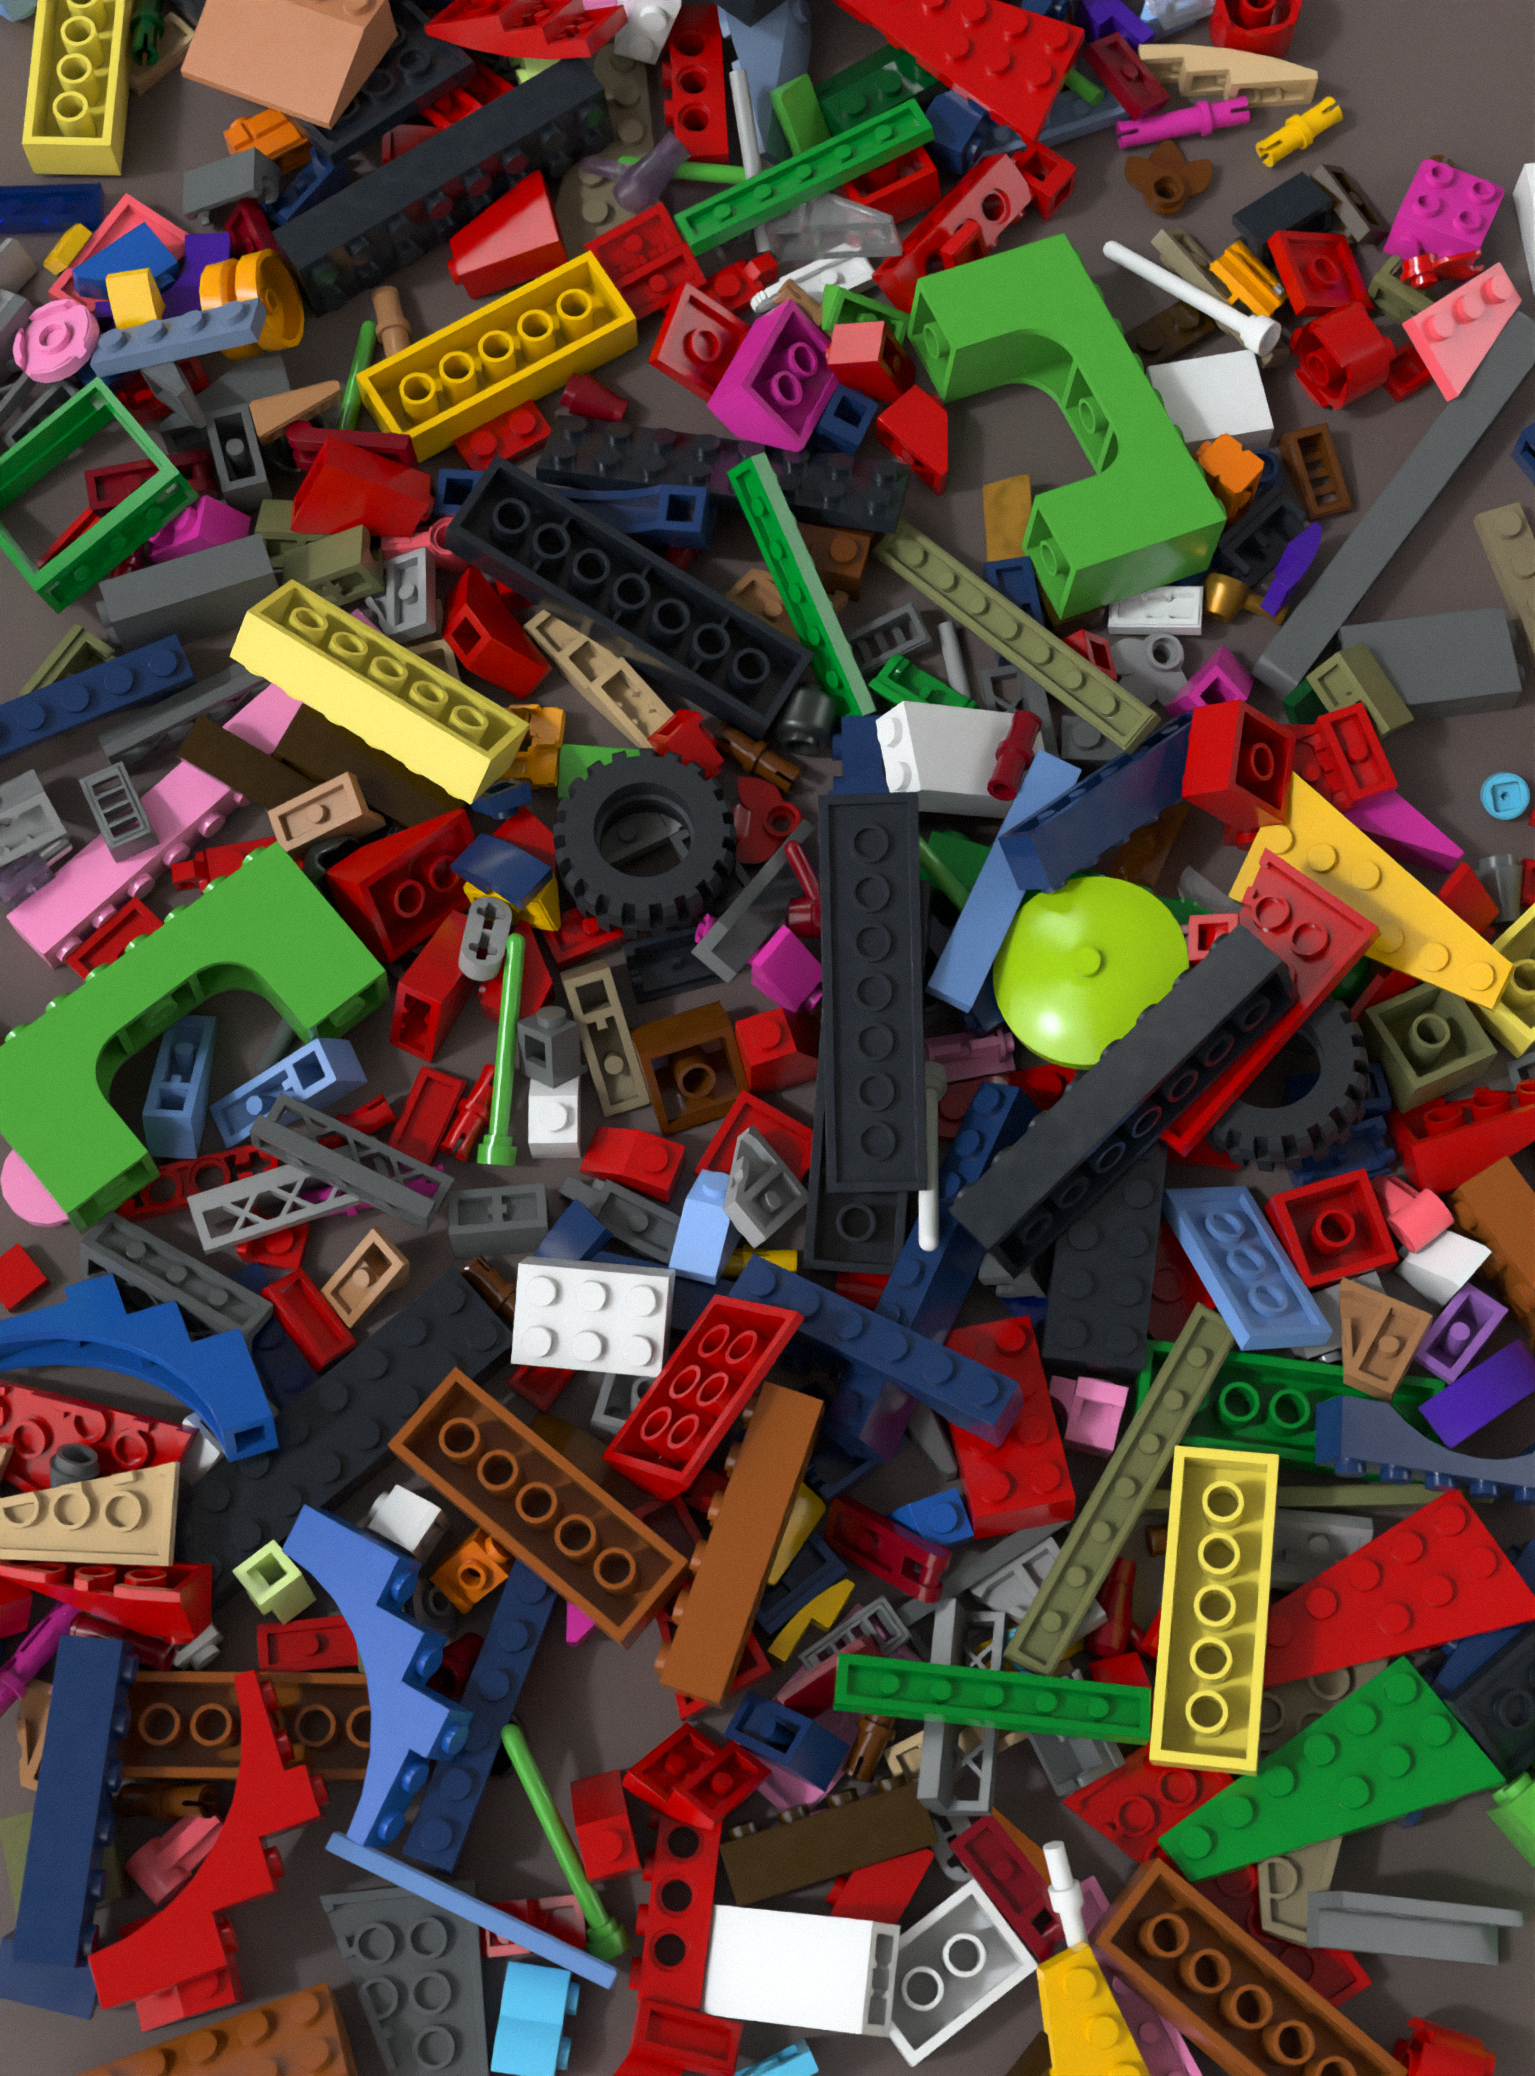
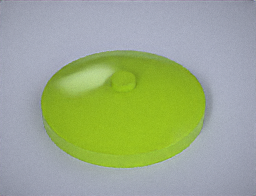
(1085, 967)

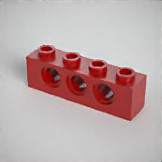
(698, 34)
(990, 181)
(681, 1983)

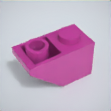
(197, 528)
(1216, 682)

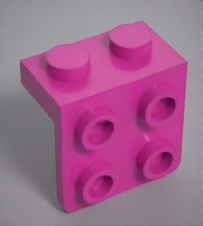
(1443, 213)

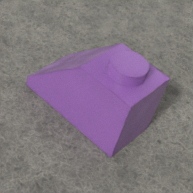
(1461, 1334)

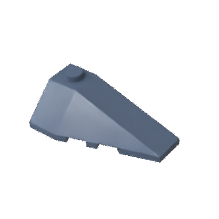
(772, 54)

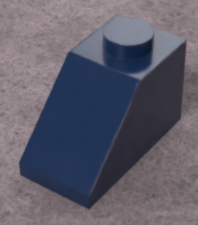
(787, 1740)

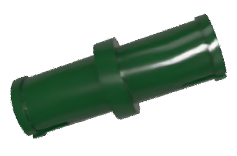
(147, 29)

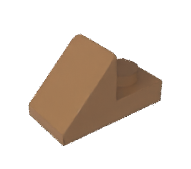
(366, 1278)

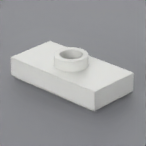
(1161, 609)

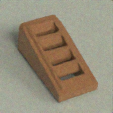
(276, 412)

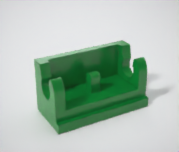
(906, 682)

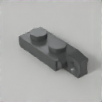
(628, 1216)

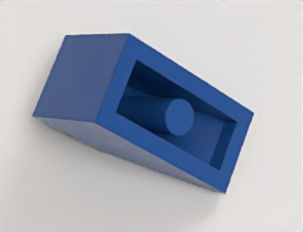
(132, 251)
(936, 1519)

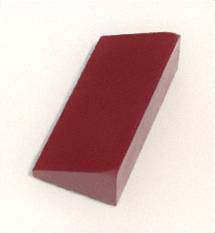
(815, 1690)

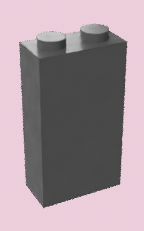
(187, 595)
(1445, 660)

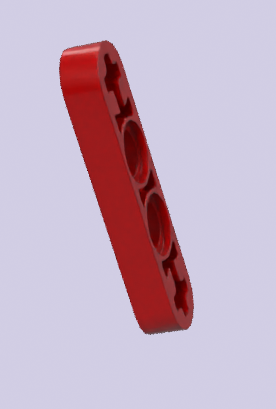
(186, 1175)

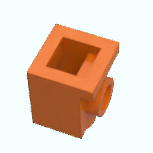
(472, 1569)

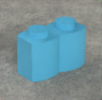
(534, 2019)

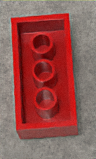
(1028, 1476)

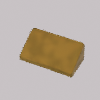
(1006, 516)

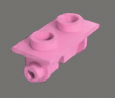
(971, 1057)

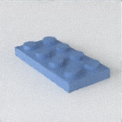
(1244, 1268)

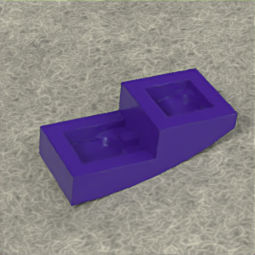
(1292, 569)

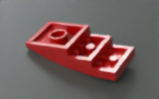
(528, 27)

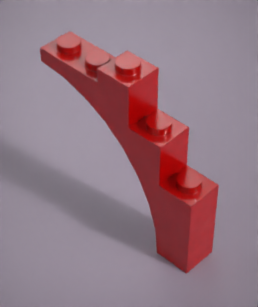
(241, 1868)

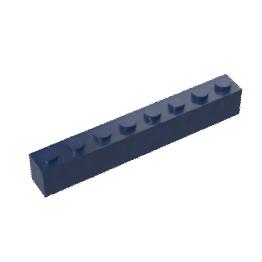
(928, 1285)

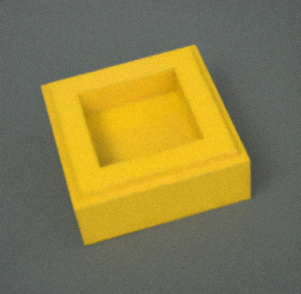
(67, 248)

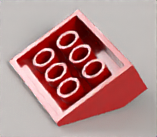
(699, 1394)

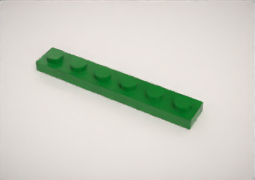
(804, 177)
(800, 586)
(992, 1699)

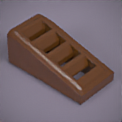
(1321, 438)

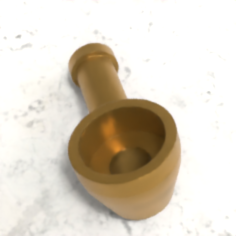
(1227, 596)

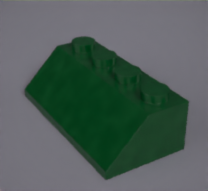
(874, 87)

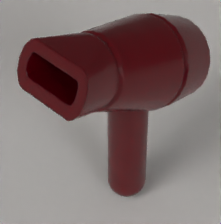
(803, 913)
(1116, 1600)

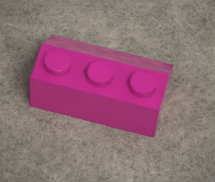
(776, 381)

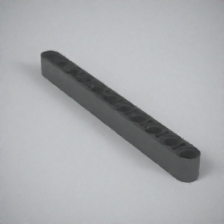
(1399, 510)

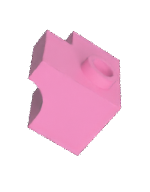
(1089, 1413)

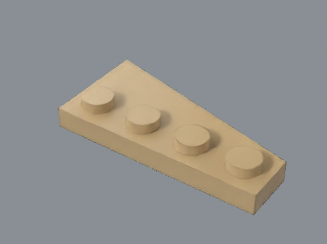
(96, 1521)

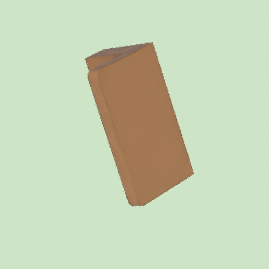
(323, 813)

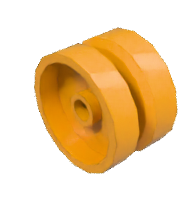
(263, 277)

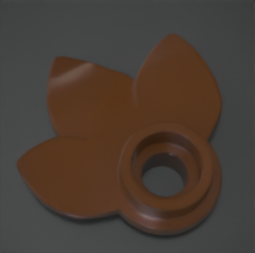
(1167, 175)

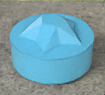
(1505, 795)

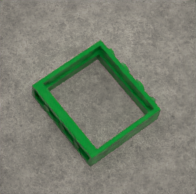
(117, 532)

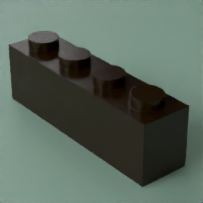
(389, 788)
(826, 1840)

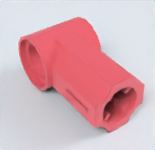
(433, 538)
(1409, 1214)
(168, 1861)

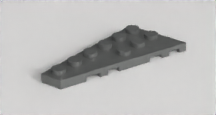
(416, 1979)

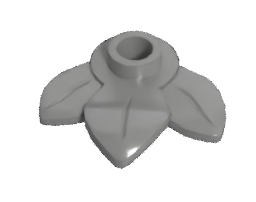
(1143, 674)

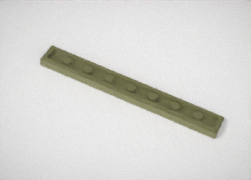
(1017, 637)
(1121, 1493)
(1334, 1499)

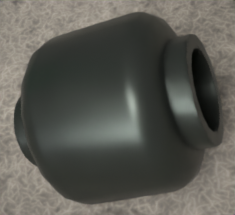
(806, 720)

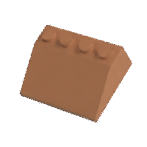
(291, 53)

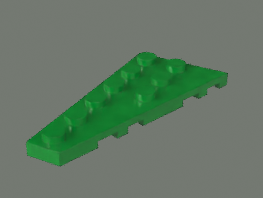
(1350, 1770)

